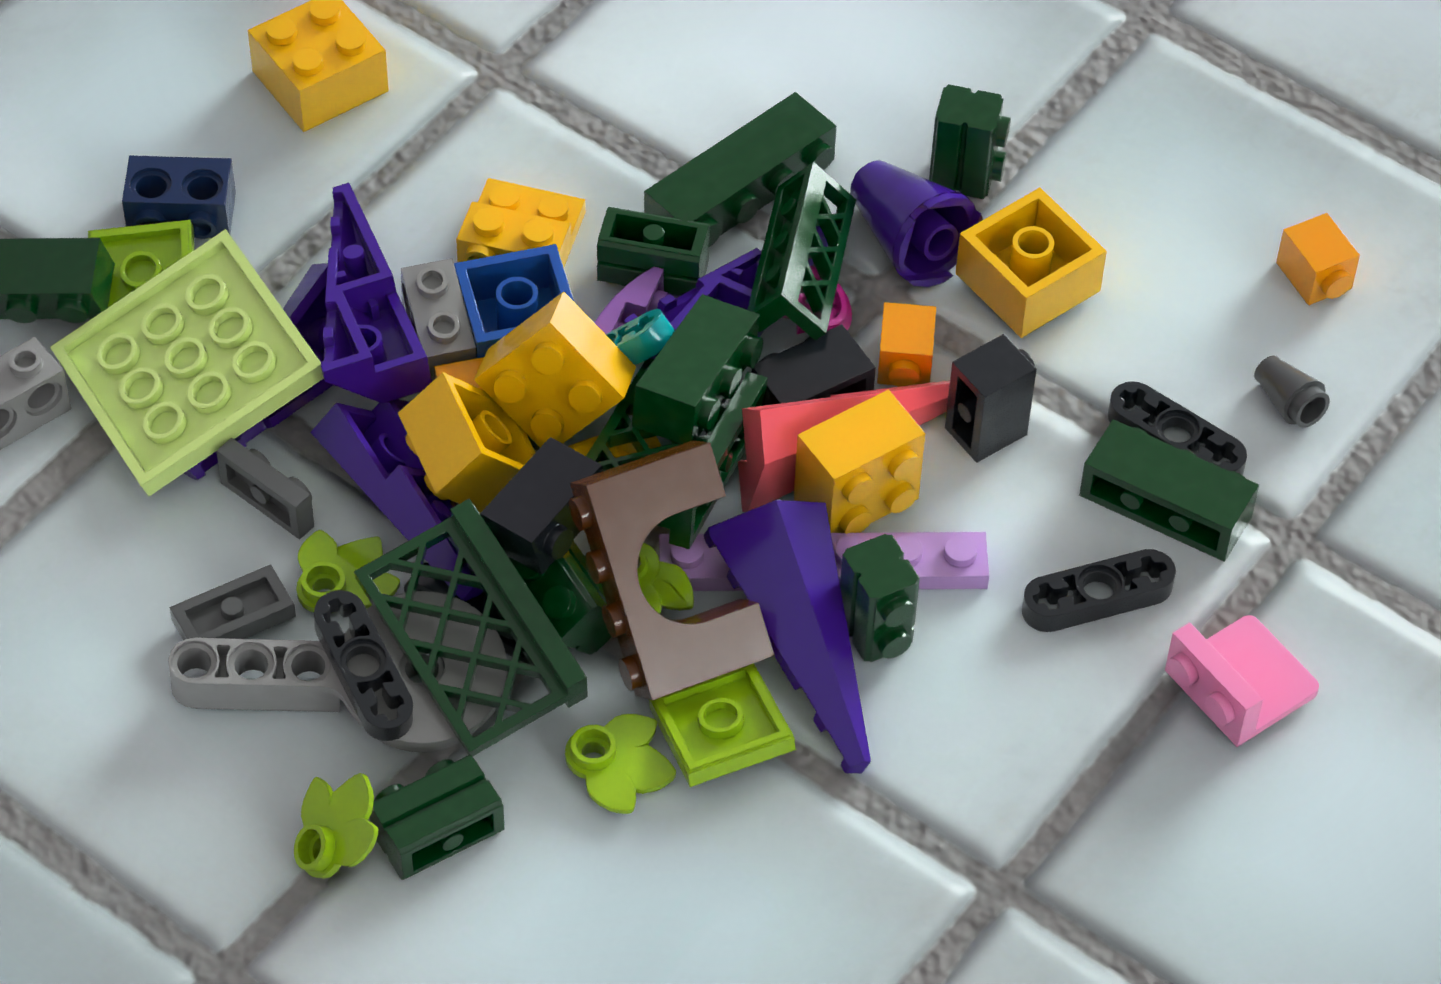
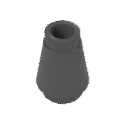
(1293, 392)

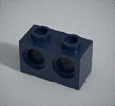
(179, 190)

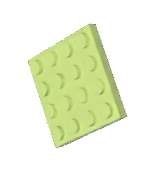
(188, 362)

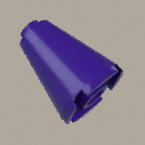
(913, 220)

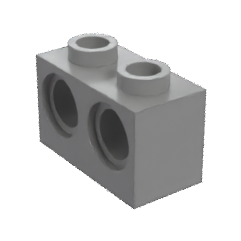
(437, 312)
(30, 391)

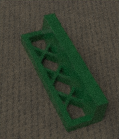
(793, 240)

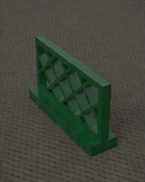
(725, 439)
(519, 616)

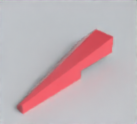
(774, 428)

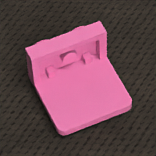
(1239, 676)

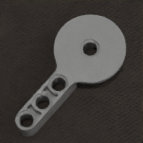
(285, 659)

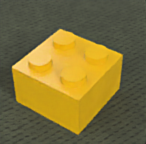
(318, 61)
(1030, 262)
(555, 372)
(464, 441)
(861, 463)

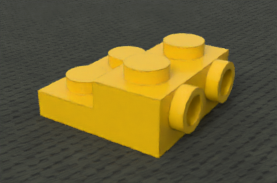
(518, 219)

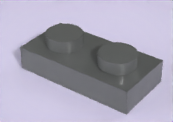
(265, 488)
(235, 608)

